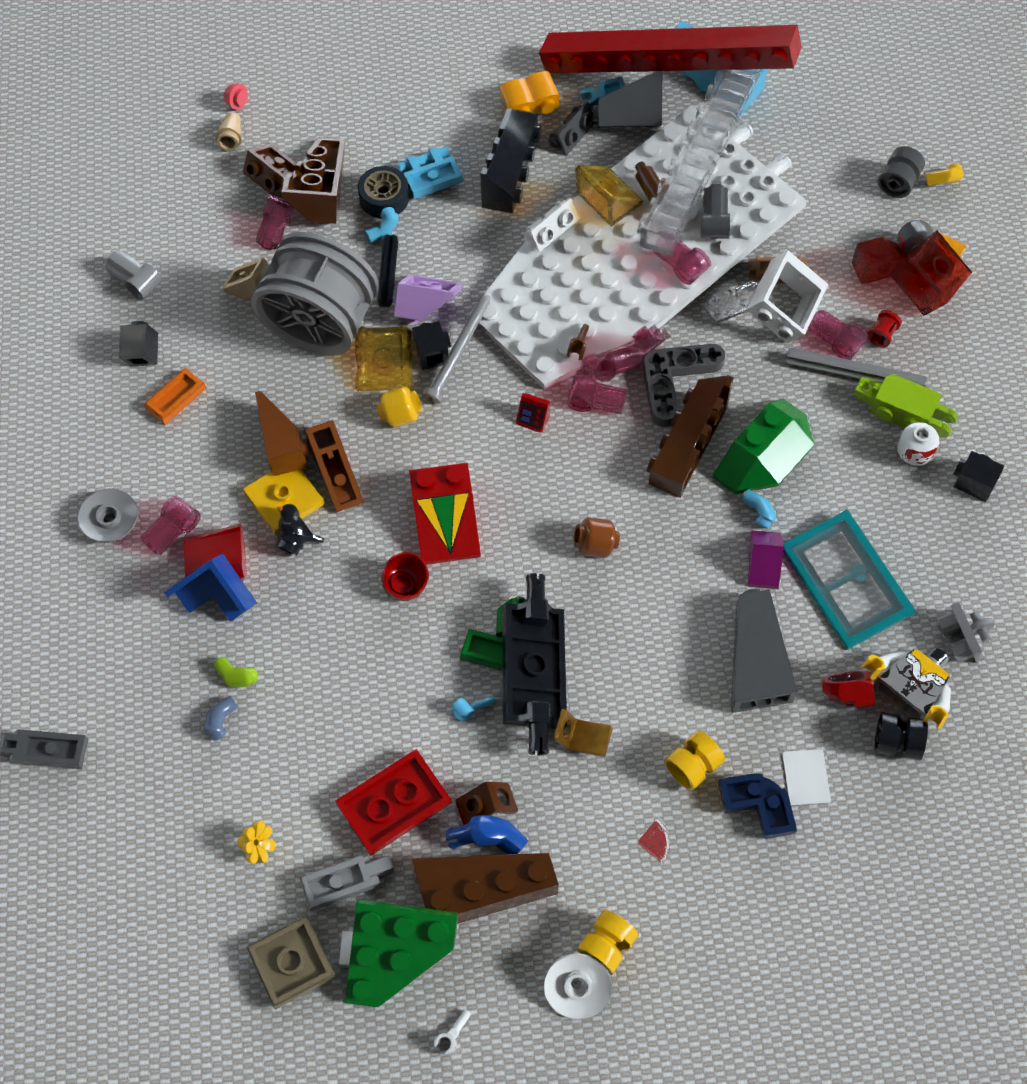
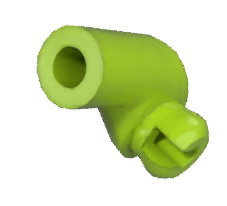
(235, 676)

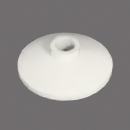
(578, 1000)

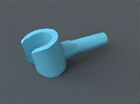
(464, 711)

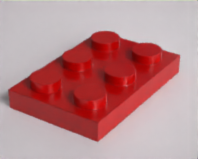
(393, 802)

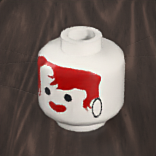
(918, 444)

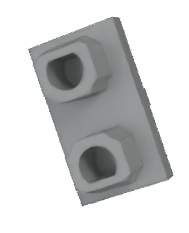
(967, 647)

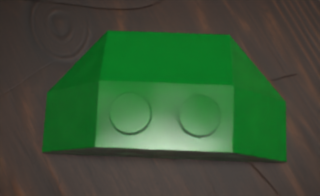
(766, 449)

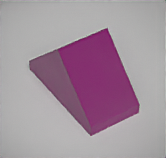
(765, 559)

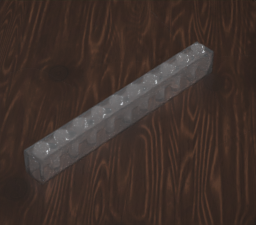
(695, 160)

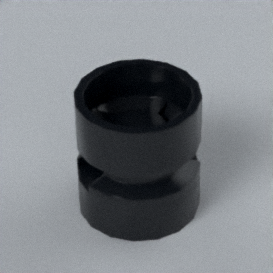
(901, 736)

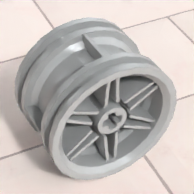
(315, 293)

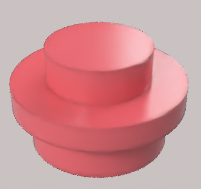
(236, 96)

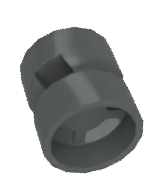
(901, 172)

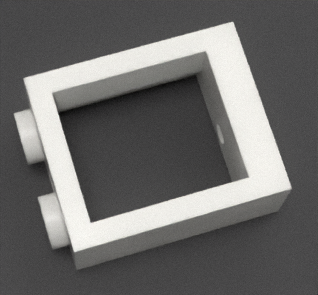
(809, 287)

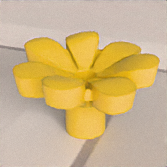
(256, 842)

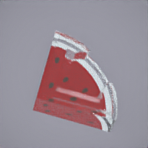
(656, 840)

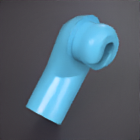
(763, 507)

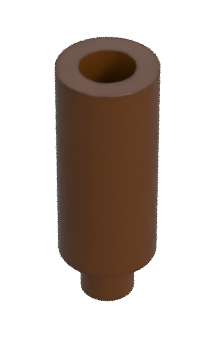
(647, 180)

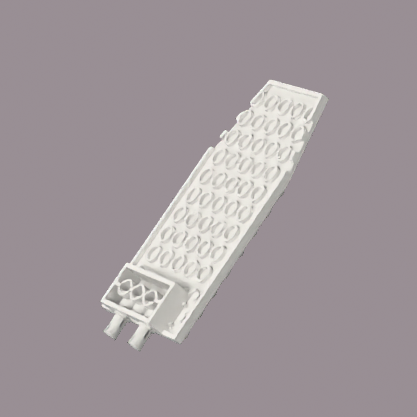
(612, 283)

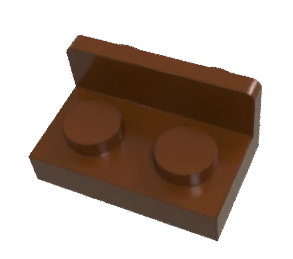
(268, 167)

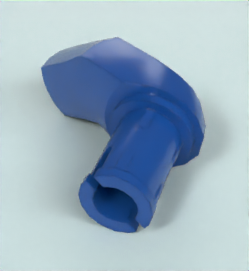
(487, 831)

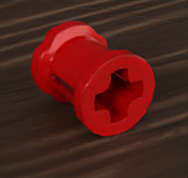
(881, 333)

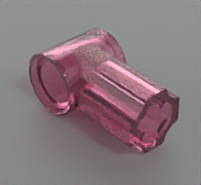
(276, 217)
(687, 262)
(843, 338)
(612, 363)
(588, 394)
(175, 519)

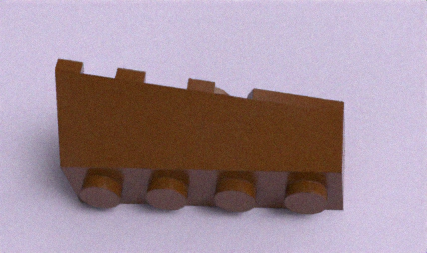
(690, 434)

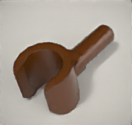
(578, 344)

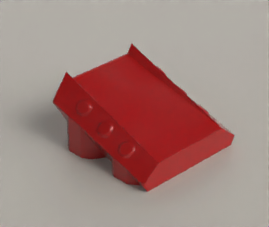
(206, 546)

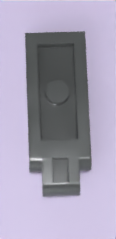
(44, 748)

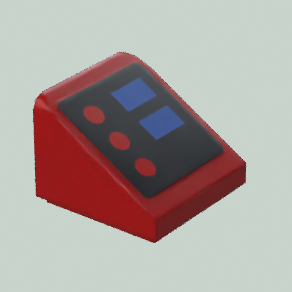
(533, 412)

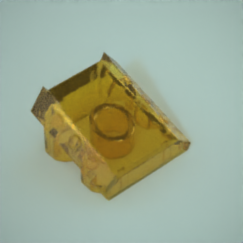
(383, 358)

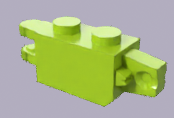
(905, 403)

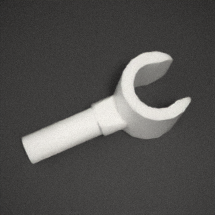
(453, 1032)

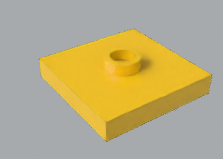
(283, 489)

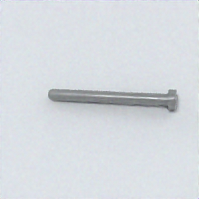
(434, 393)

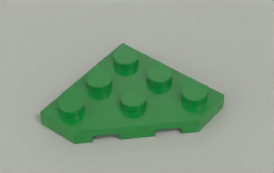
(394, 948)

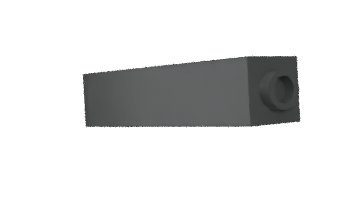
(760, 659)

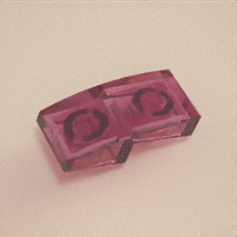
(648, 339)

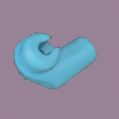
(386, 227)

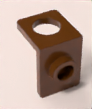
(484, 801)

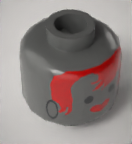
(912, 235)

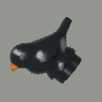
(293, 530)

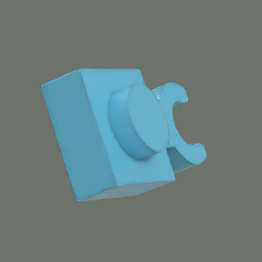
(604, 88)

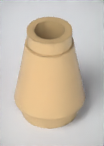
(229, 132)

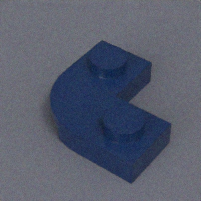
(766, 796)

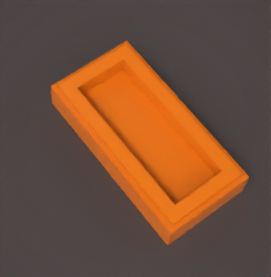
(175, 396)

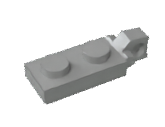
(344, 880)

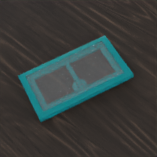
(848, 579)

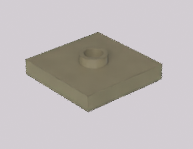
(291, 962)

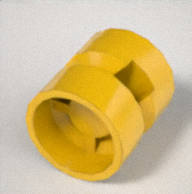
(691, 763)
(608, 941)

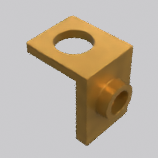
(583, 735)

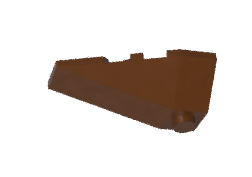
(317, 181)

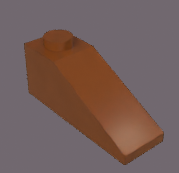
(282, 439)
(333, 465)

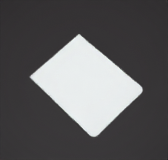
(806, 777)

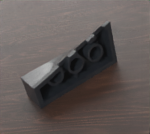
(509, 161)

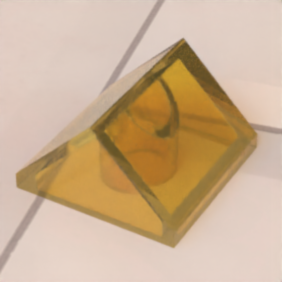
(606, 192)

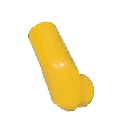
(950, 175)

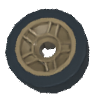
(383, 188)

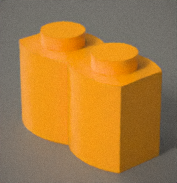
(533, 94)

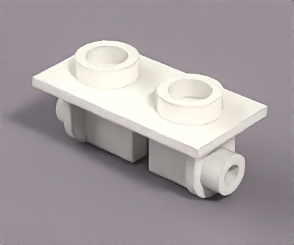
(555, 223)

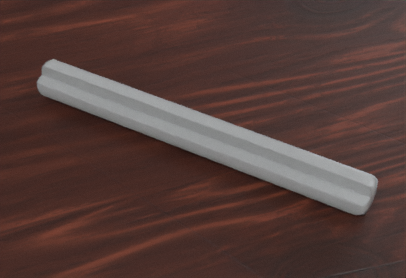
(846, 367)

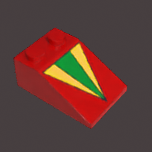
(445, 513)

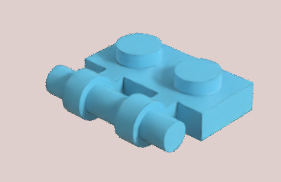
(431, 177)

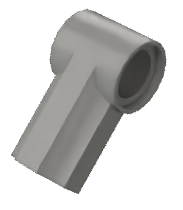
(138, 278)

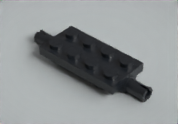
(533, 664)

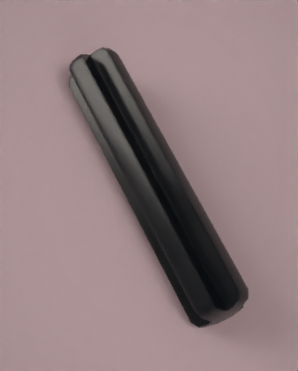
(387, 270)

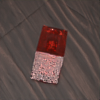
(875, 259)

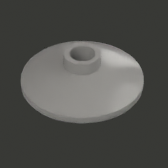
(102, 506)

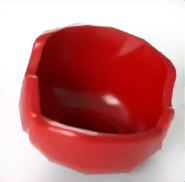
(405, 576)

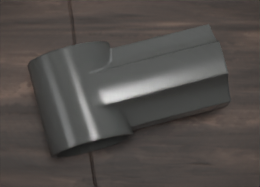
(715, 219)

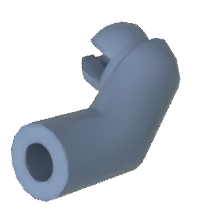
(215, 717)

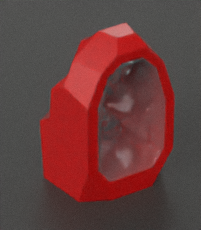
(850, 688)

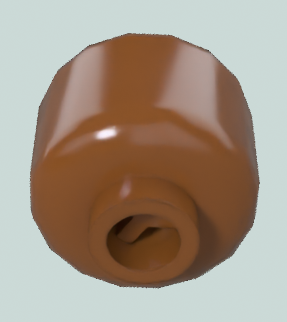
(596, 537)

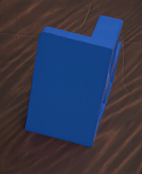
(218, 581)

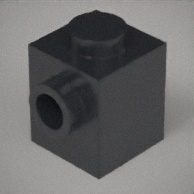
(138, 344)
(431, 344)
(977, 475)

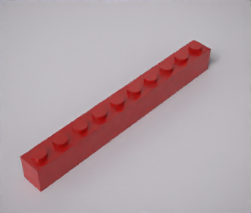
(672, 49)

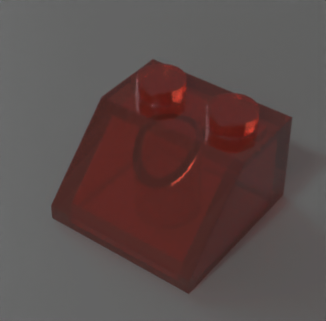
(930, 273)

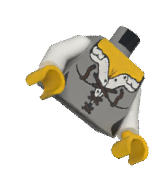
(913, 683)

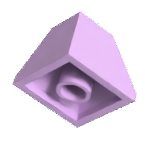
(421, 296)

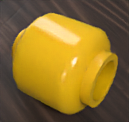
(399, 407)

